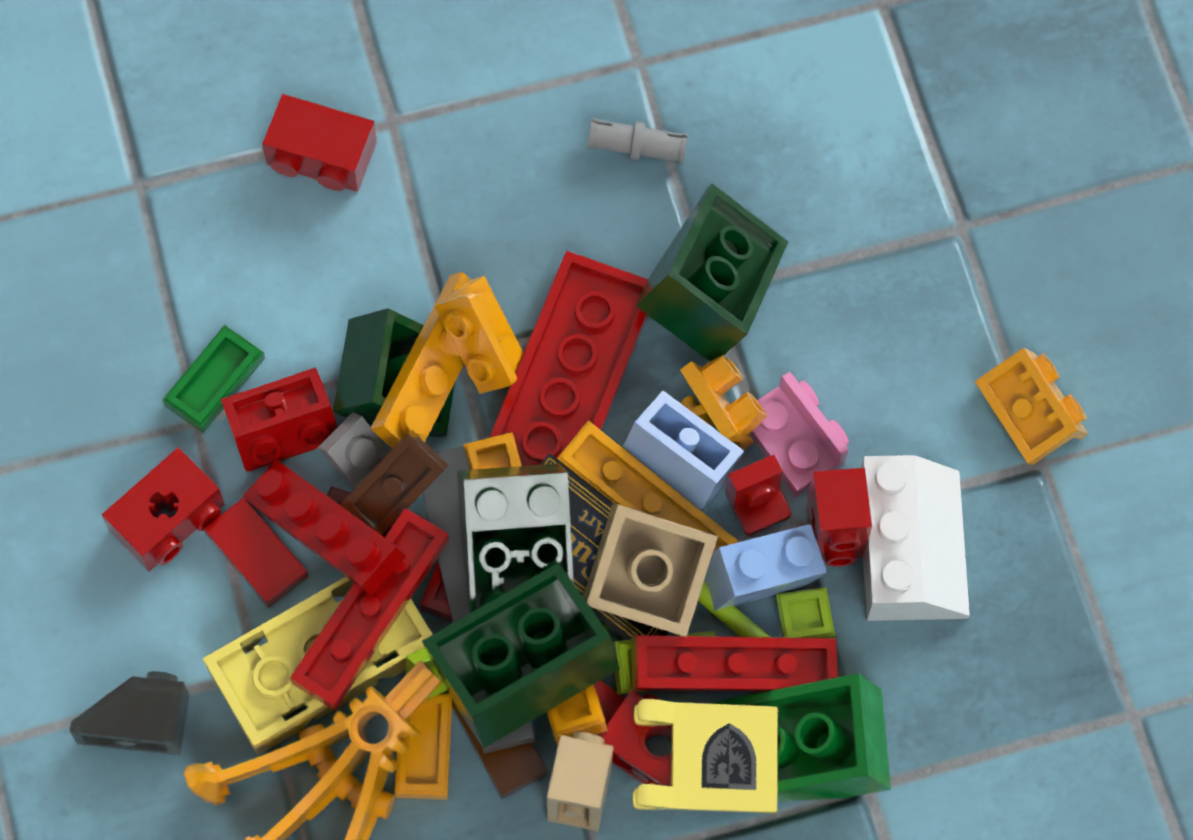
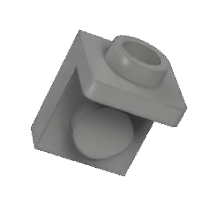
(354, 449)

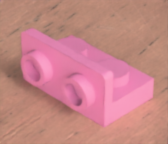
(799, 434)

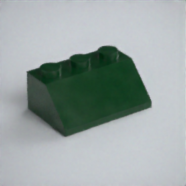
(522, 654)

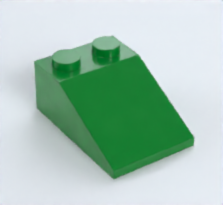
(827, 738)

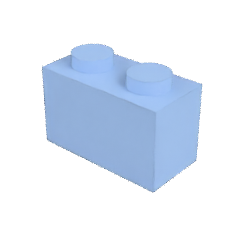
(682, 450)
(764, 567)

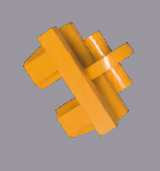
(709, 385)

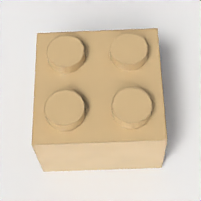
(649, 569)

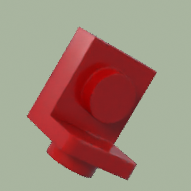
(757, 496)

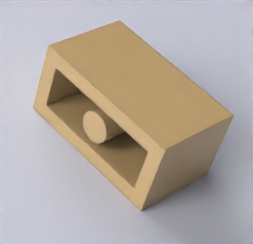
(579, 781)

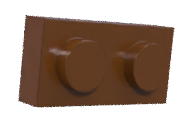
(395, 483)

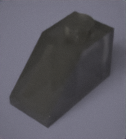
(137, 716)

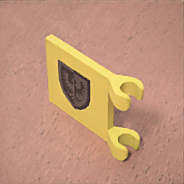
(718, 757)

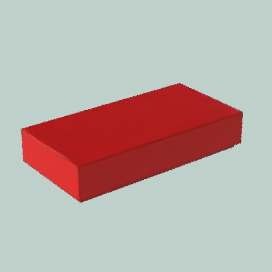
(256, 552)

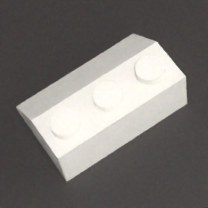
(915, 542)

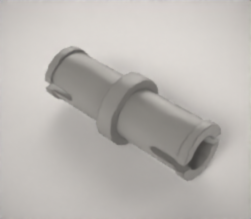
(637, 140)

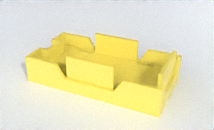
(259, 682)

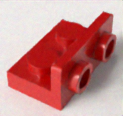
(280, 419)

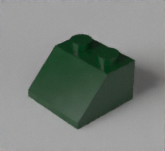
(371, 361)

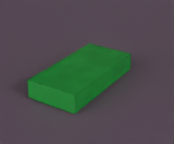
(213, 376)

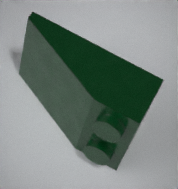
(713, 275)

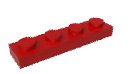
(324, 527)
(364, 619)
(730, 662)

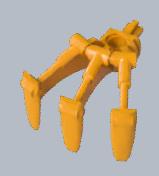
(335, 774)

